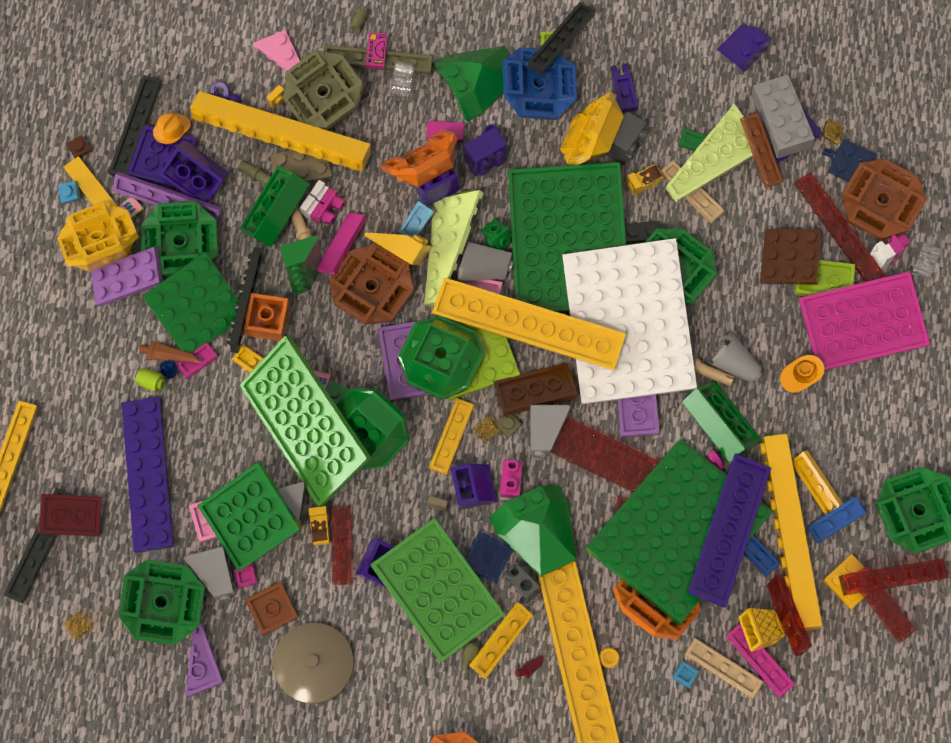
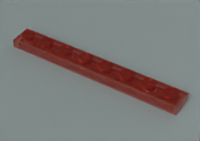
(839, 228)

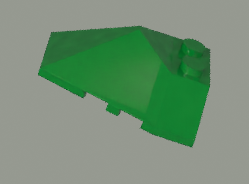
(474, 78)
(538, 528)

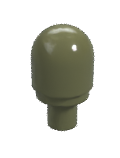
(468, 654)

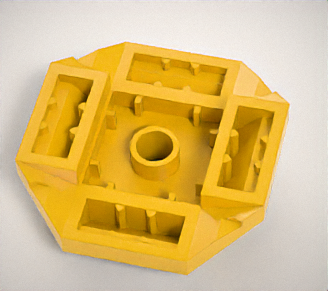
(97, 236)

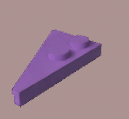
(203, 669)

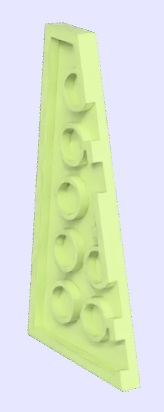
(716, 155)
(448, 238)

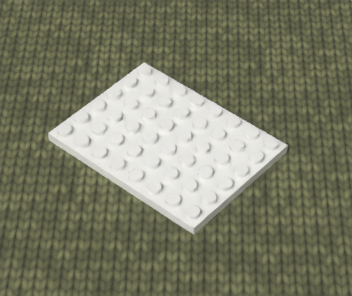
(638, 294)

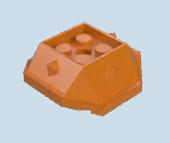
(425, 161)
(649, 616)

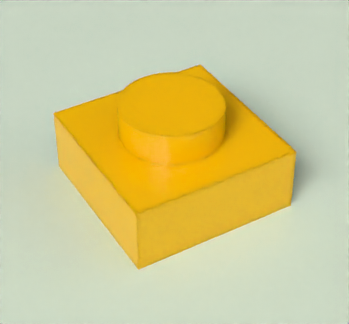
(276, 97)

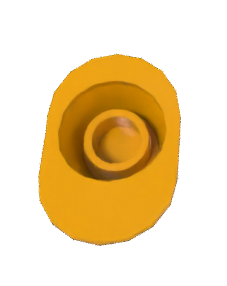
(171, 127)
(802, 373)

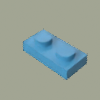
(417, 219)

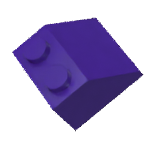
(745, 46)
(373, 552)

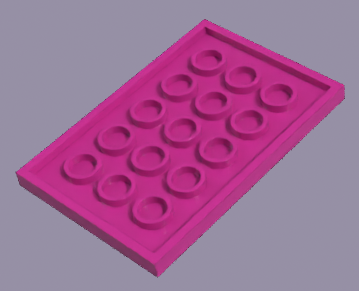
(864, 321)

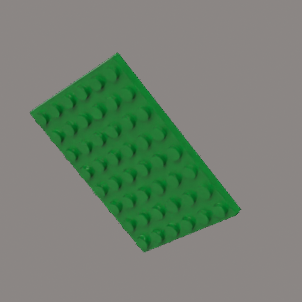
(561, 214)
(662, 529)

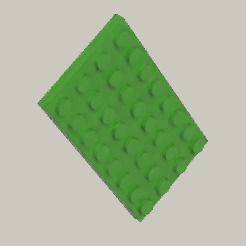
(304, 421)

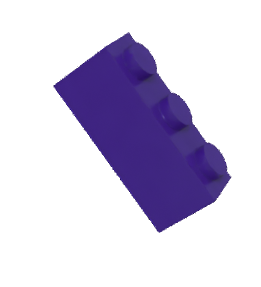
(193, 172)

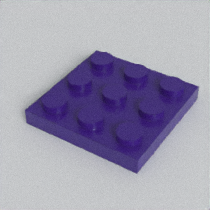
(152, 156)

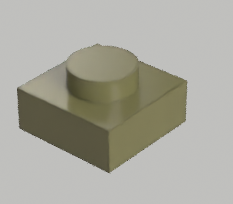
(508, 425)

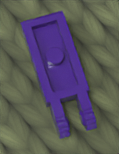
(624, 89)

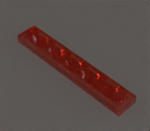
(893, 577)

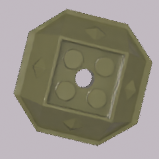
(314, 75)

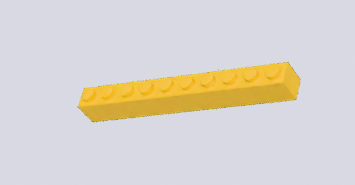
(281, 131)
(790, 529)

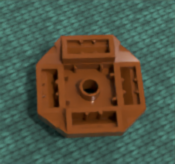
(887, 181)
(372, 267)

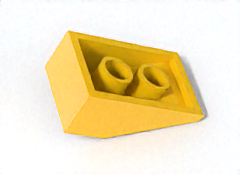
(409, 248)

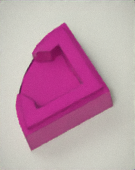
(715, 460)

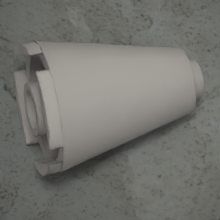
(735, 359)

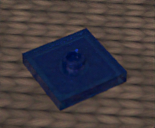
(488, 556)

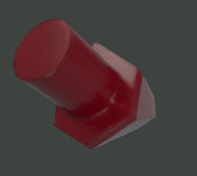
(529, 667)

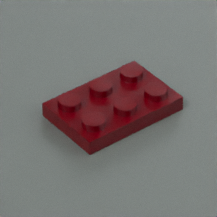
(69, 515)

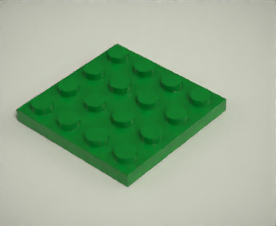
(193, 304)
(249, 516)

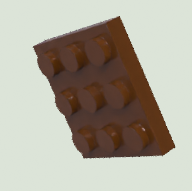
(791, 256)

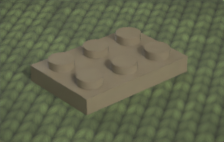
(303, 165)

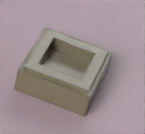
(437, 503)

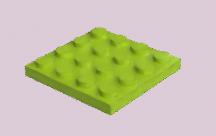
(495, 365)

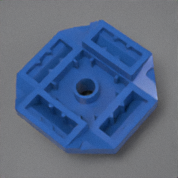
(545, 102)

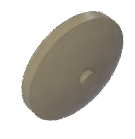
(313, 663)

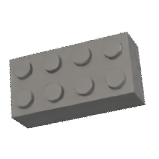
(782, 116)

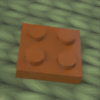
(271, 608)

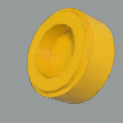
(609, 657)

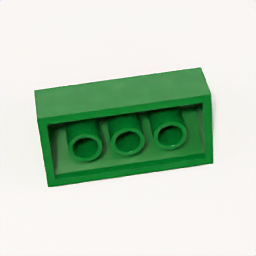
(274, 206)
(301, 263)
(721, 420)

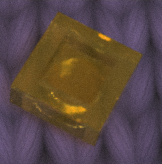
(832, 132)
(486, 429)
(77, 626)

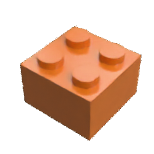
(266, 317)

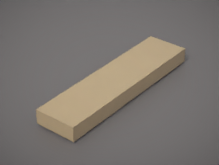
(699, 199)
(723, 668)

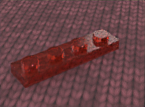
(341, 545)
(889, 613)
(789, 615)

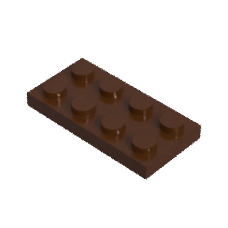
(535, 388)

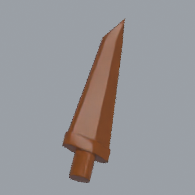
(162, 352)

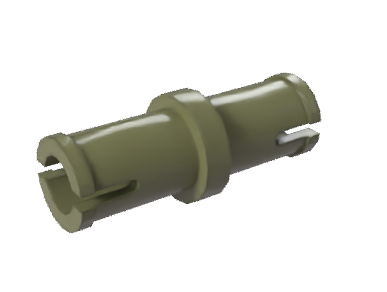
(254, 172)

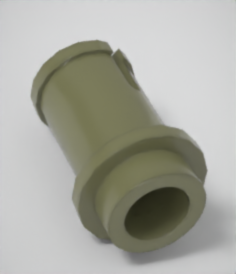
(360, 16)

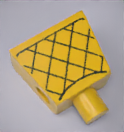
(761, 628)

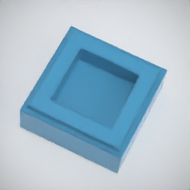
(685, 674)

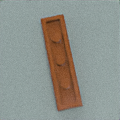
(761, 150)

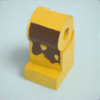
(644, 179)
(319, 525)

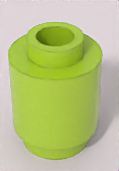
(150, 379)

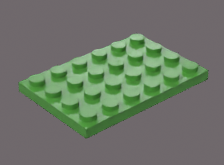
(437, 590)

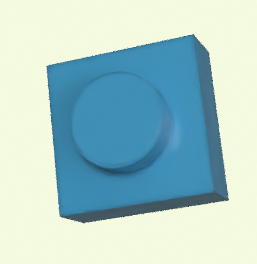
(69, 192)

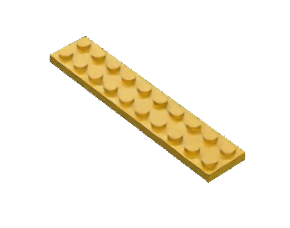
(529, 324)
(577, 656)

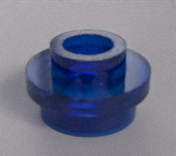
(168, 369)

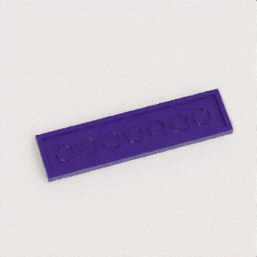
(147, 475)
(729, 530)

